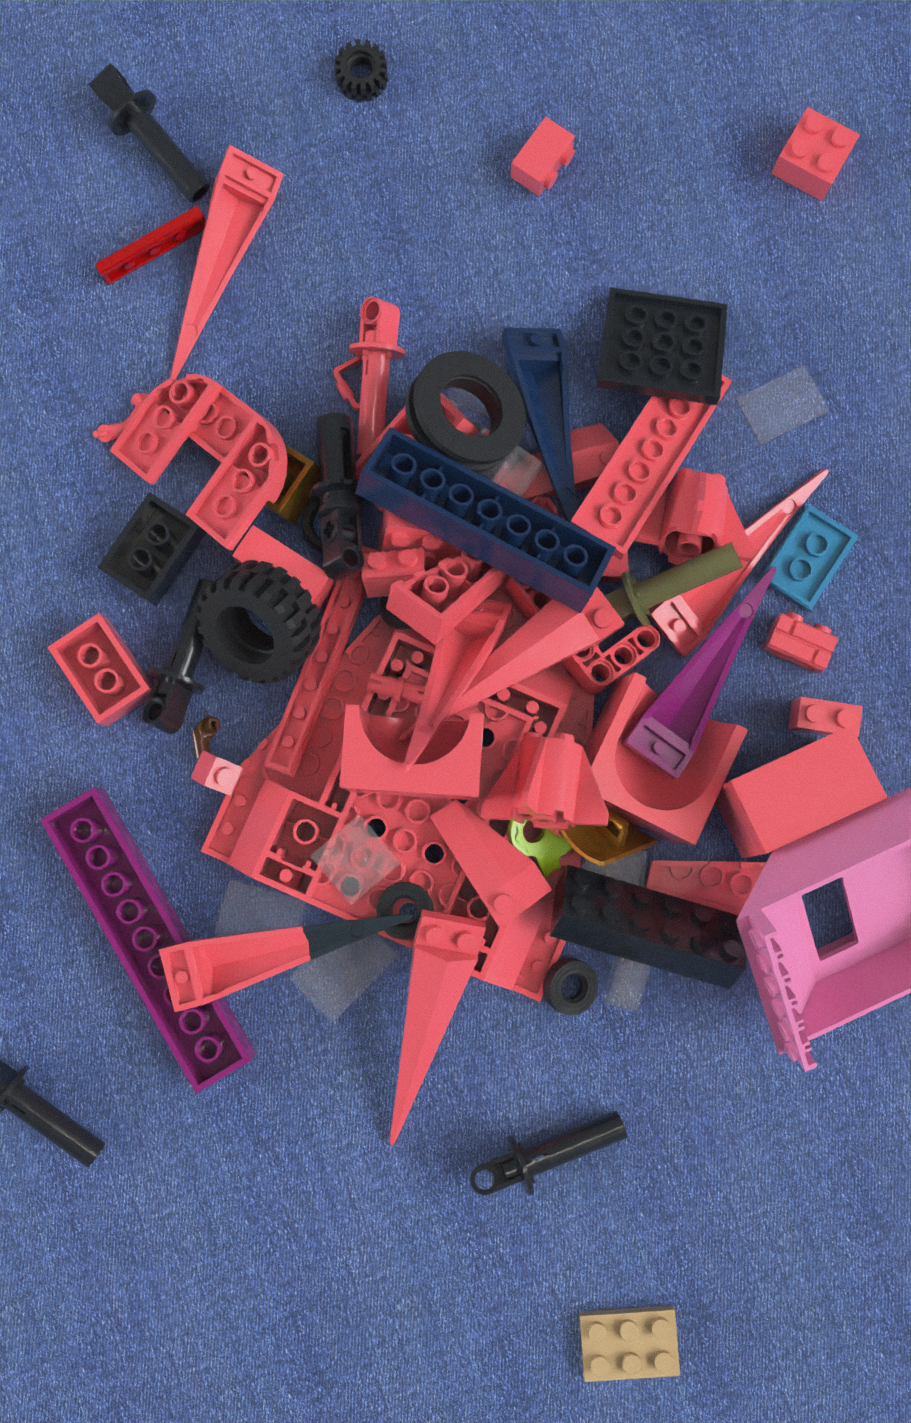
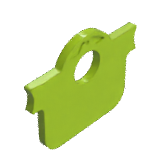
(545, 849)

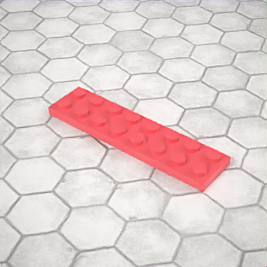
(642, 469)

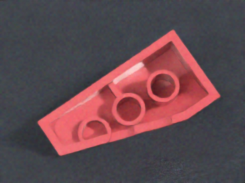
(591, 452)
(496, 868)

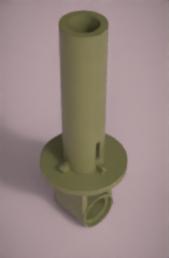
(637, 598)

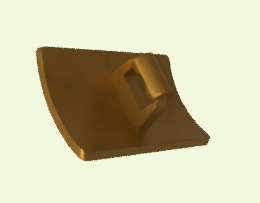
(607, 843)

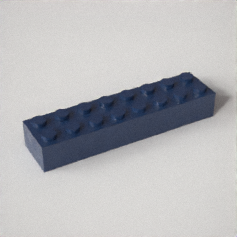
(484, 519)

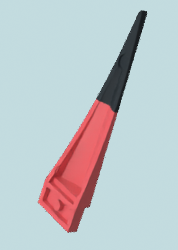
(222, 965)

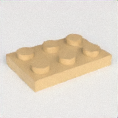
(629, 1343)

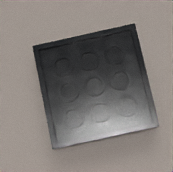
(663, 346)

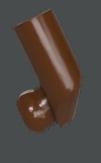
(203, 733)

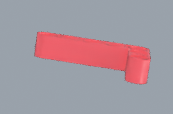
(592, 658)

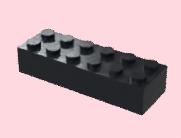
(647, 927)

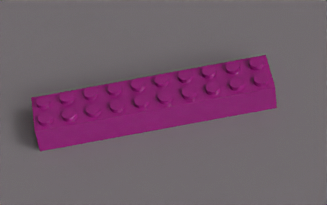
(138, 924)

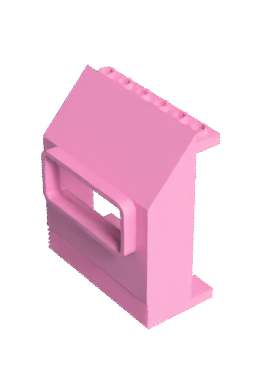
(824, 988)

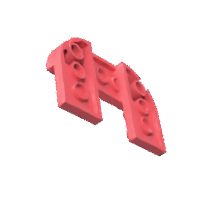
(228, 429)

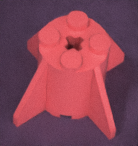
(695, 518)
(548, 785)

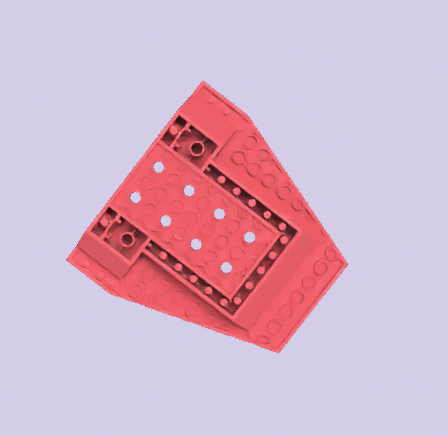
(281, 820)

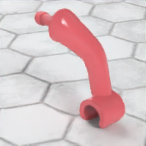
(112, 431)

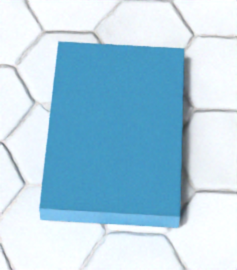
(809, 557)

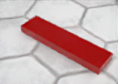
(151, 245)

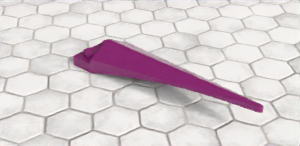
(677, 717)

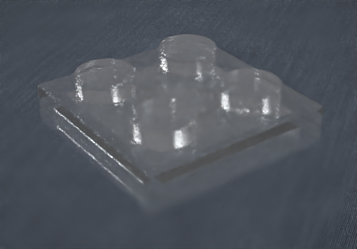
(355, 859)

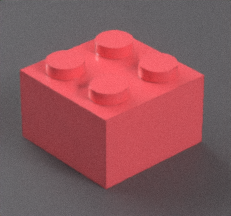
(815, 153)

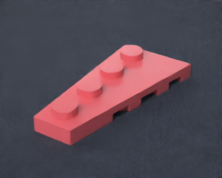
(708, 883)

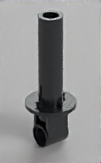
(133, 114)
(175, 682)
(46, 1117)
(559, 1149)

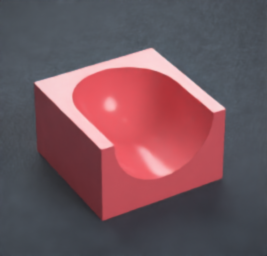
(376, 757)
(640, 790)
(798, 793)

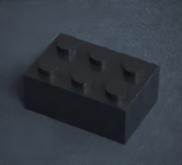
(152, 549)

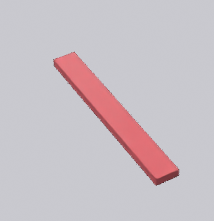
(317, 674)

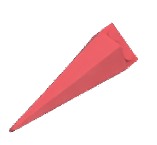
(236, 209)
(692, 615)
(540, 643)
(454, 667)
(440, 969)

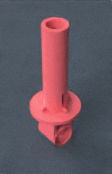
(377, 348)

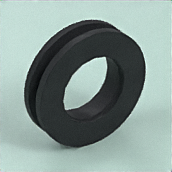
(490, 386)

